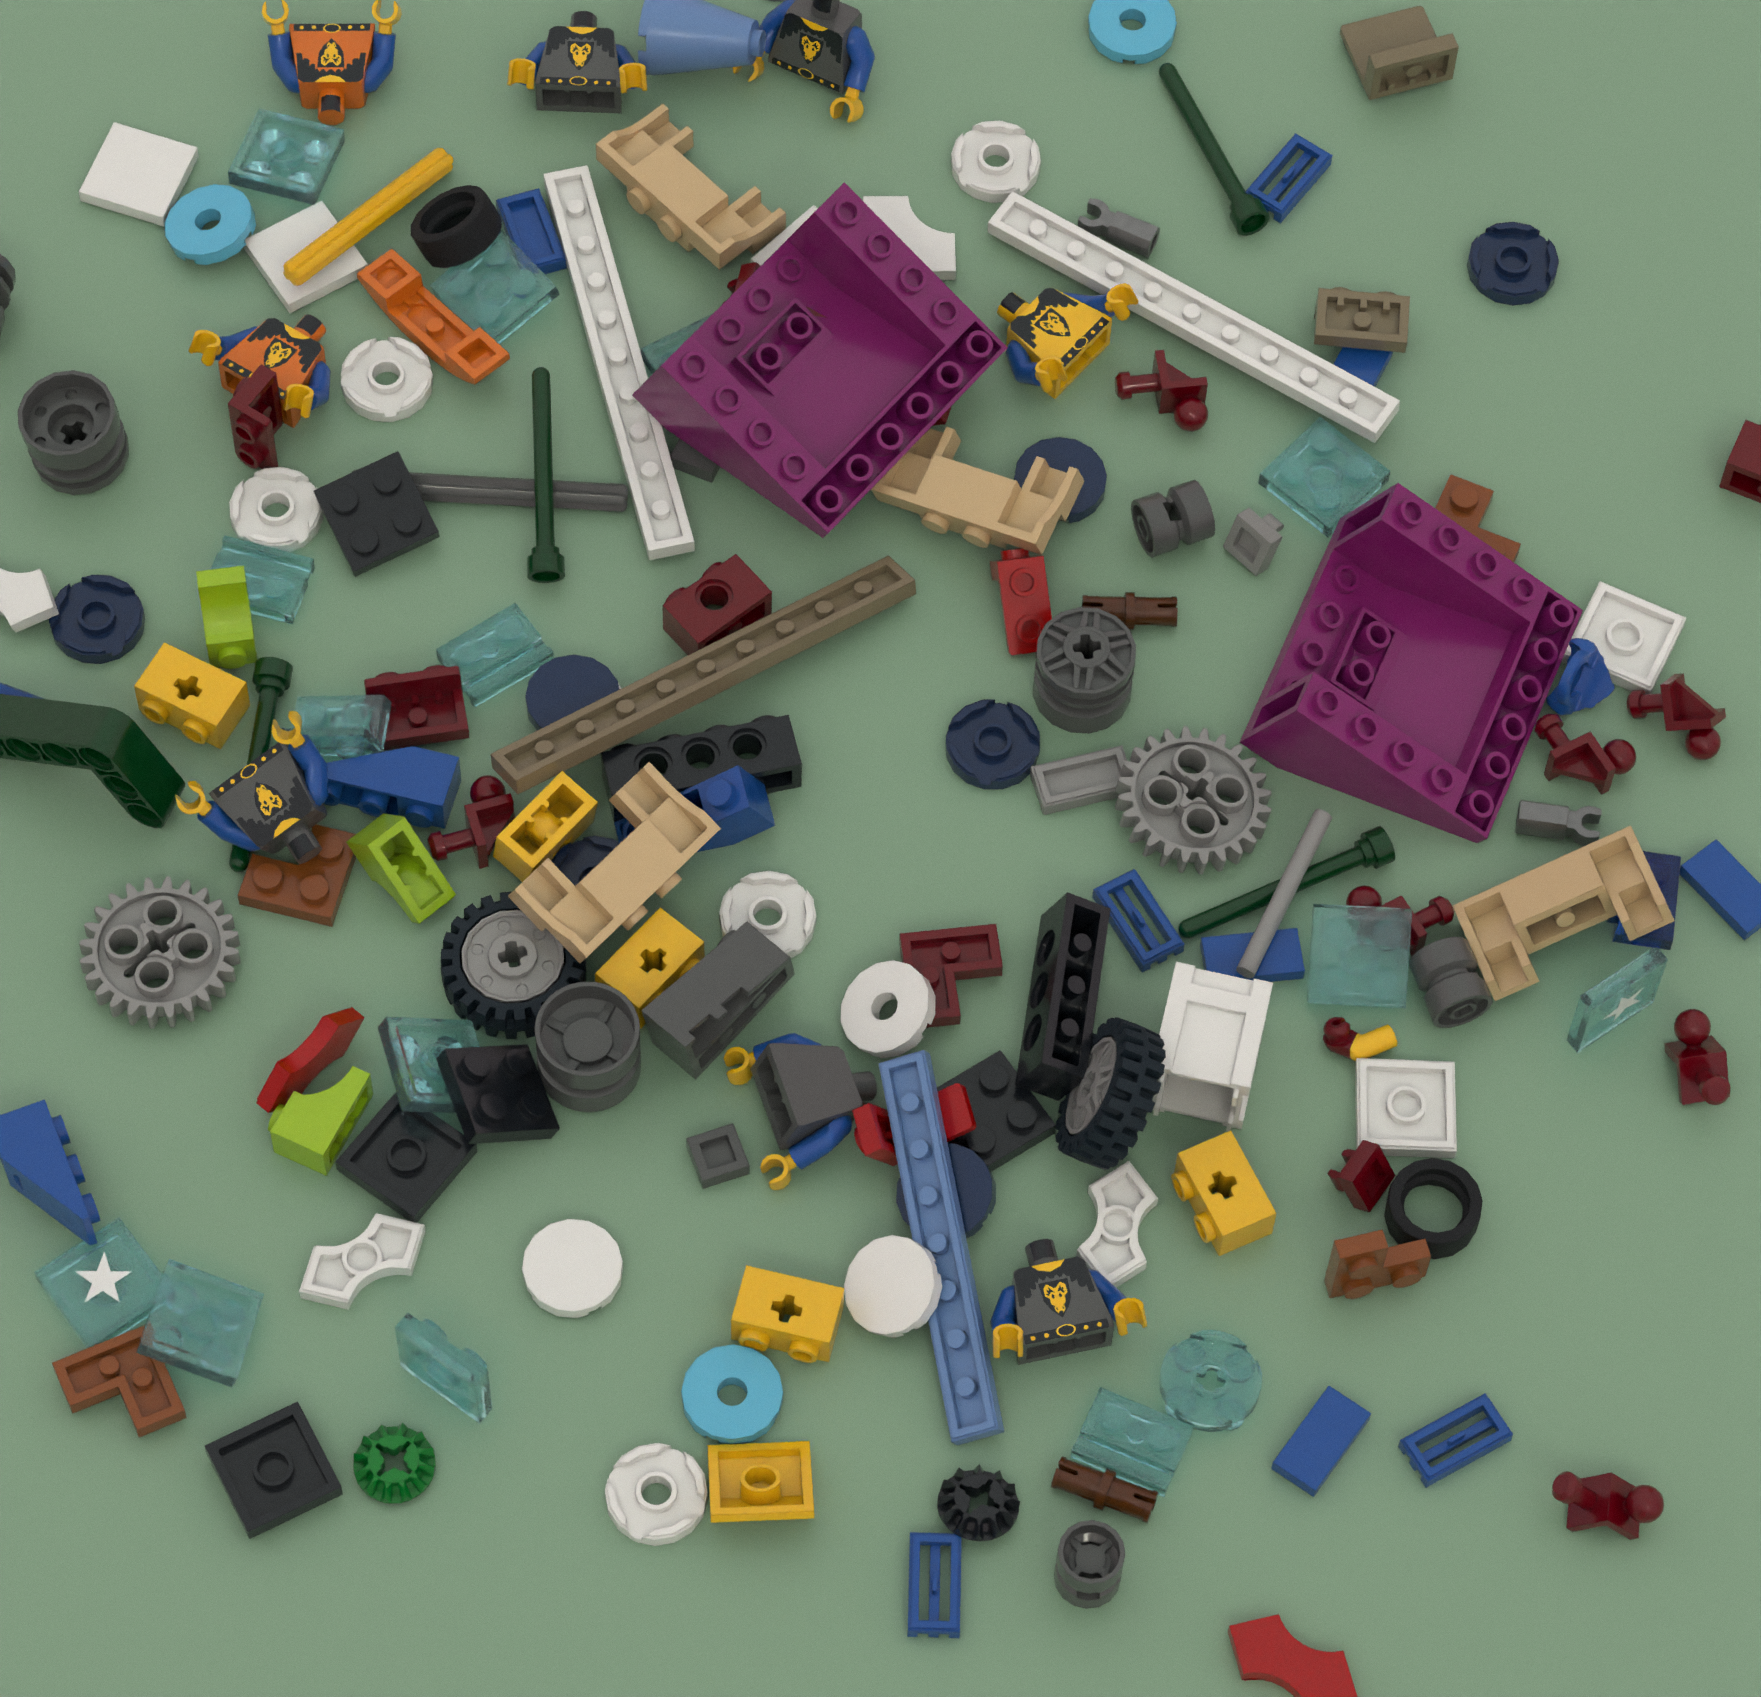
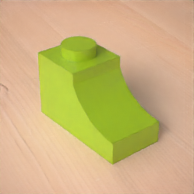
(227, 617)
(402, 866)
(317, 1125)

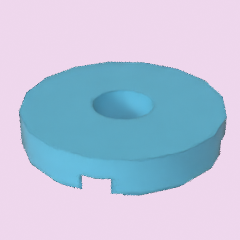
(1139, 45)
(207, 205)
(737, 1367)

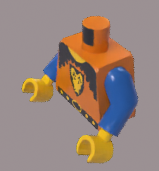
(332, 63)
(286, 350)

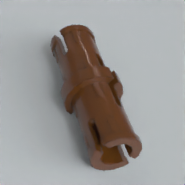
(1136, 610)
(1104, 1489)

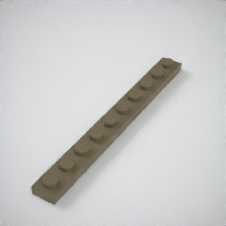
(702, 675)

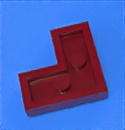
(952, 956)

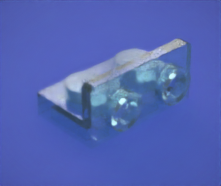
(345, 724)

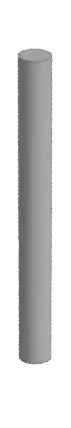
(1284, 893)

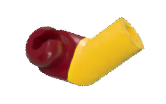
(1354, 1045)

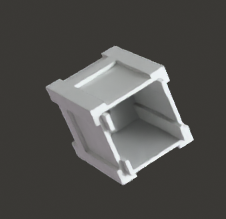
(1211, 1044)

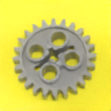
(1167, 826)
(160, 952)

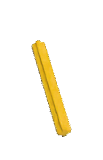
(367, 216)

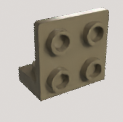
(1399, 52)

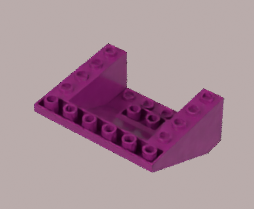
(814, 402)
(1413, 668)

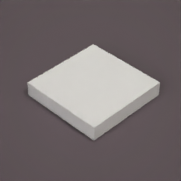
(138, 174)
(283, 240)
(1629, 635)
(1406, 1106)

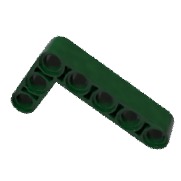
(97, 741)

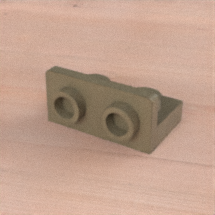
(1361, 319)

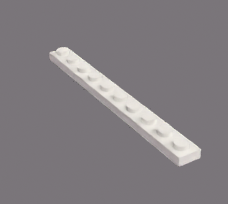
(1195, 317)
(618, 363)

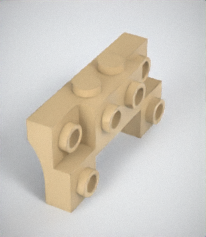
(680, 196)
(975, 501)
(644, 863)
(1558, 902)

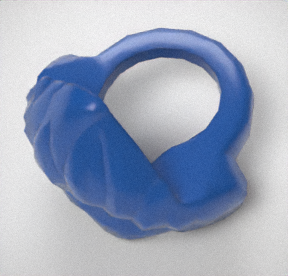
(1583, 680)

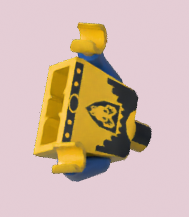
(1060, 333)

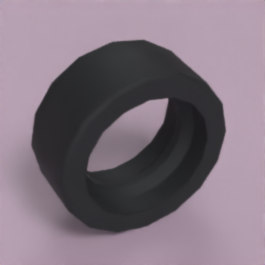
(456, 226)
(1441, 1174)

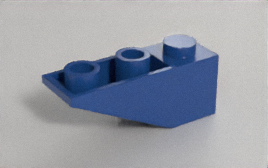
(398, 783)
(734, 803)
(41, 1170)

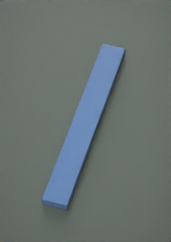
(938, 1226)

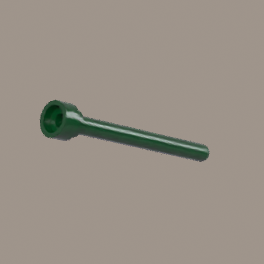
(1247, 212)
(545, 561)
(271, 679)
(1371, 849)

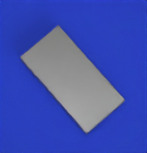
(1078, 780)

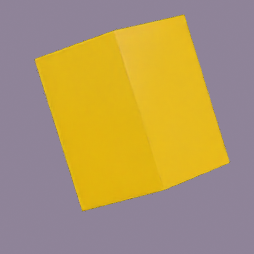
(760, 1481)

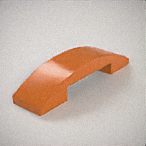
(428, 322)

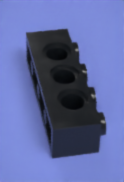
(767, 737)
(1063, 996)

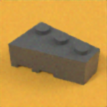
(717, 998)

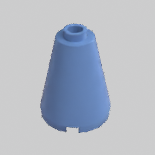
(696, 37)

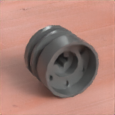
(73, 432)
(1084, 670)

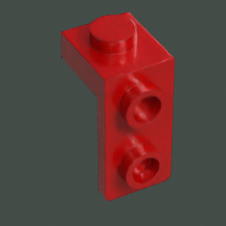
(1022, 598)
(874, 1129)

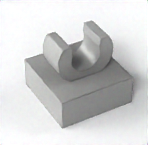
(1254, 540)

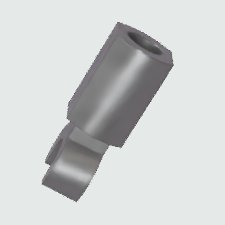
(1120, 228)
(1557, 821)

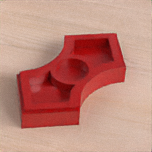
(321, 1048)
(1272, 1654)

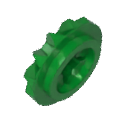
(394, 1485)

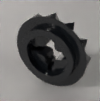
(985, 1521)

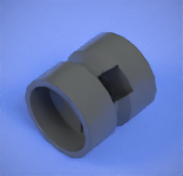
(1177, 517)
(1452, 985)
(1092, 1552)

